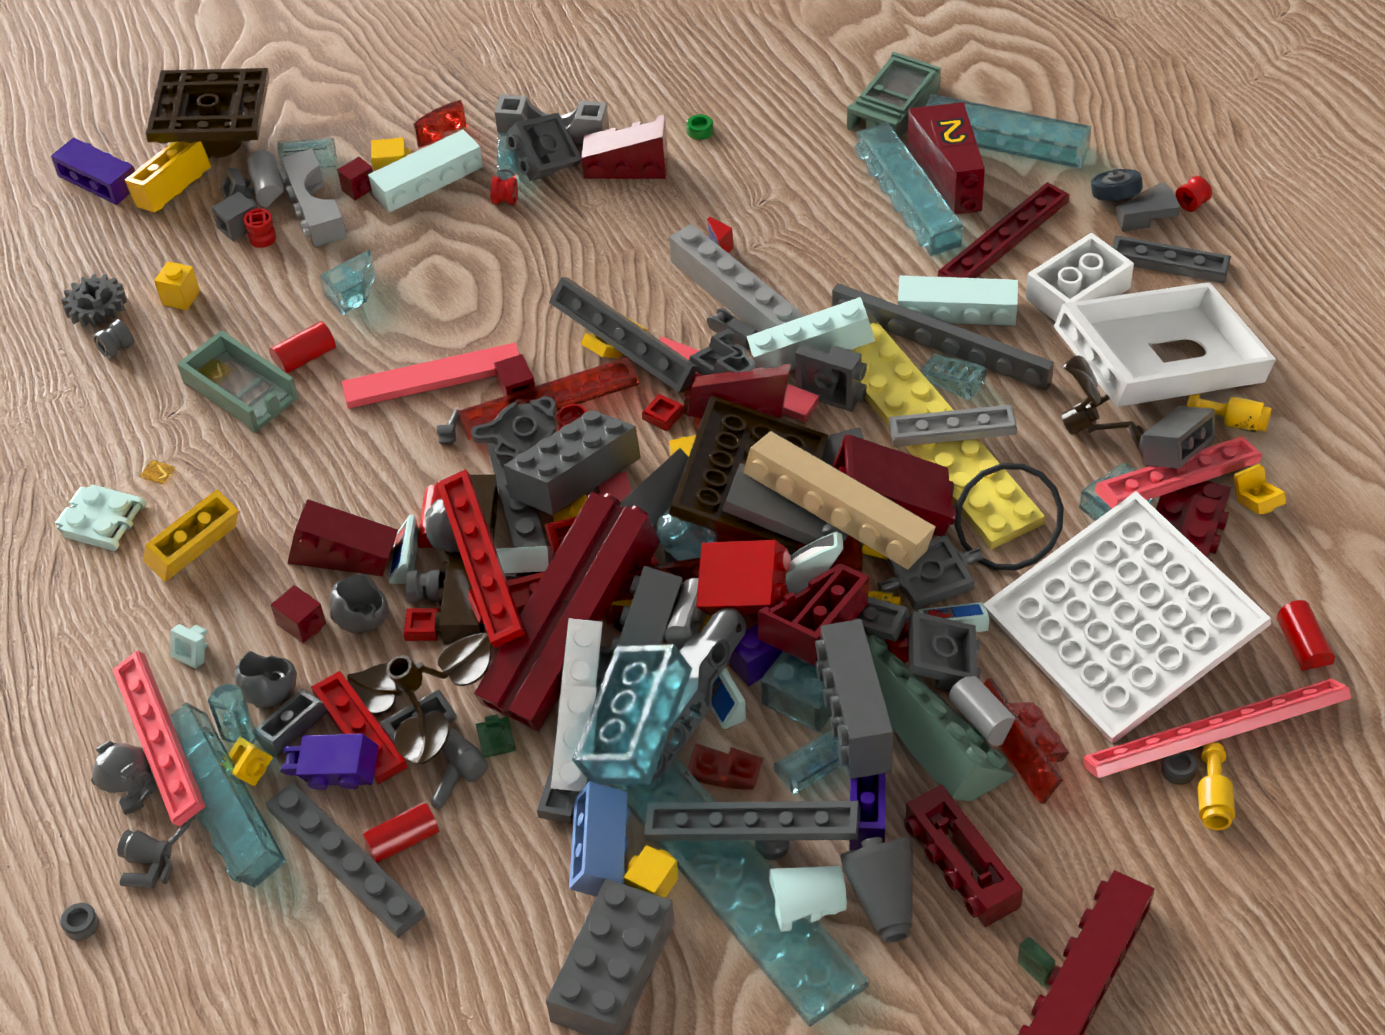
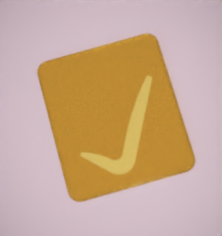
(215, 370)
(157, 471)

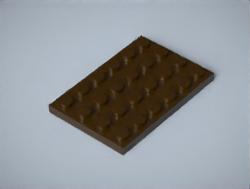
(717, 451)

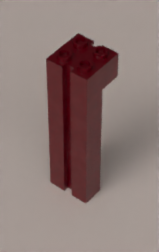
(576, 585)

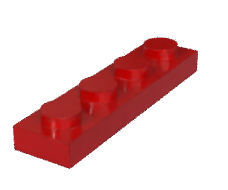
(353, 717)

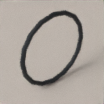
(1011, 466)

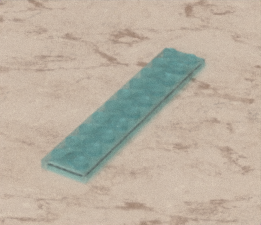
(735, 884)

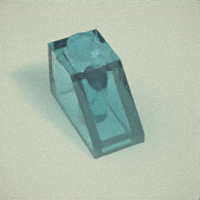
(350, 282)

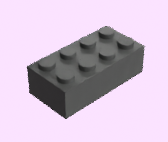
(572, 462)
(854, 699)
(611, 960)

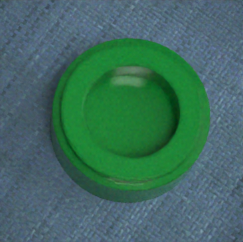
(699, 127)

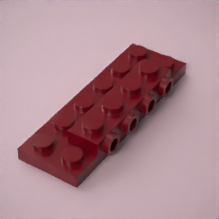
(1198, 513)

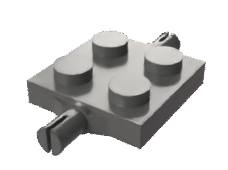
(934, 575)

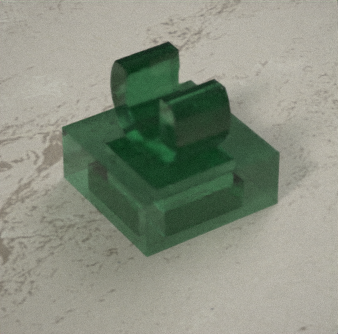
(495, 736)

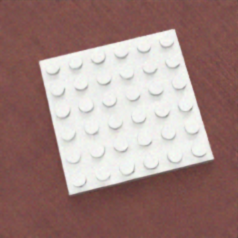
(1126, 616)

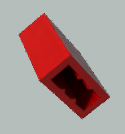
(742, 576)

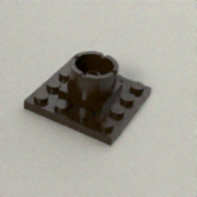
(209, 107)

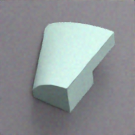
(807, 893)

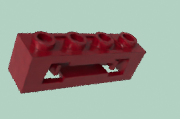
(997, 889)

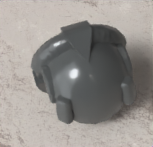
(124, 769)

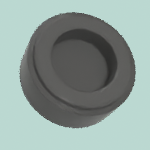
(1179, 768)
(79, 921)

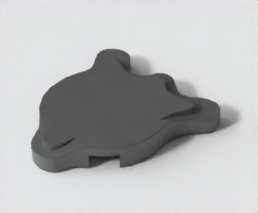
(518, 427)

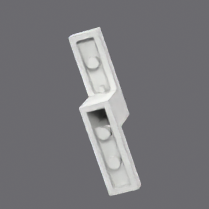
(576, 700)

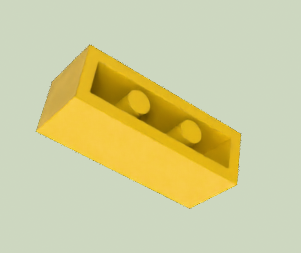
(167, 174)
(190, 535)

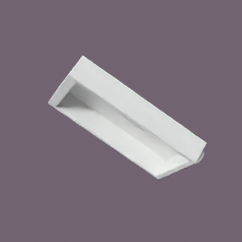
(1118, 333)

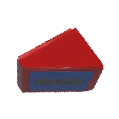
(720, 234)

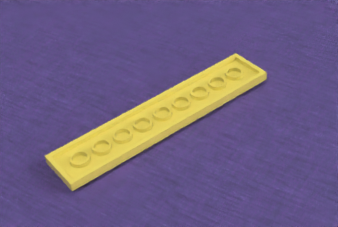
(897, 388)

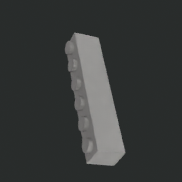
(729, 280)

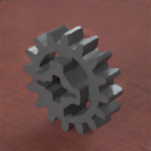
(94, 300)

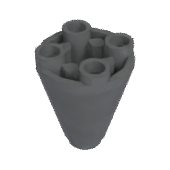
(883, 884)

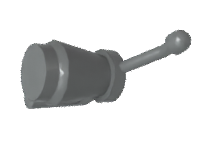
(142, 848)

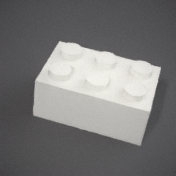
(1079, 273)

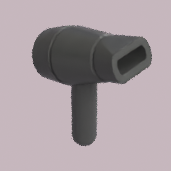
(464, 761)

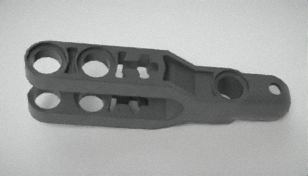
(707, 655)

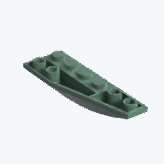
(935, 732)

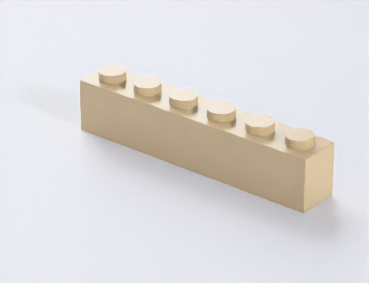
(839, 499)

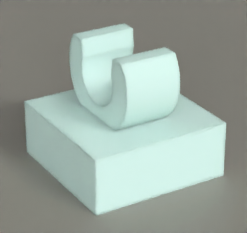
(188, 644)

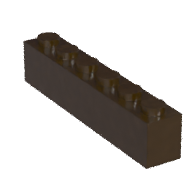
(456, 615)

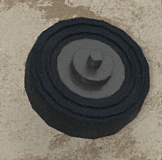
(1116, 184)

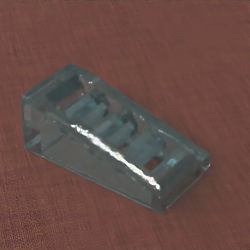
(965, 384)

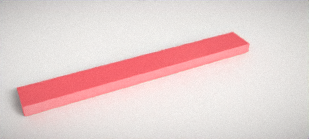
(1216, 727)

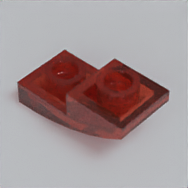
(441, 120)
(725, 770)

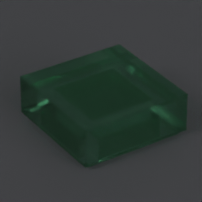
(1035, 960)

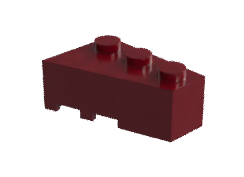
(627, 152)
(755, 389)
(340, 541)
(828, 599)

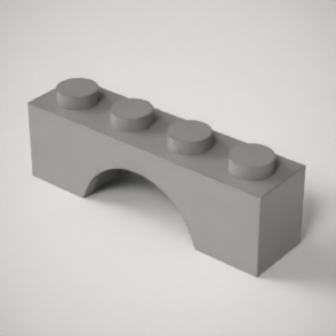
(584, 120)
(320, 216)

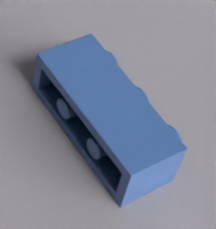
(598, 838)

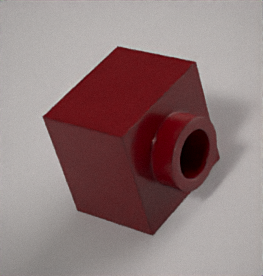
(355, 178)

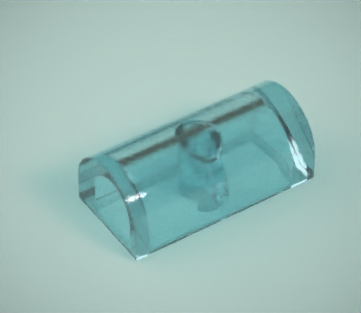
(323, 149)
(506, 160)
(231, 713)
(809, 762)

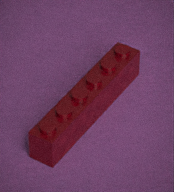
(1092, 958)

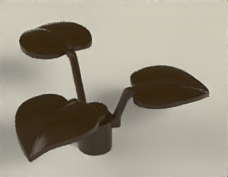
(1085, 414)
(423, 736)

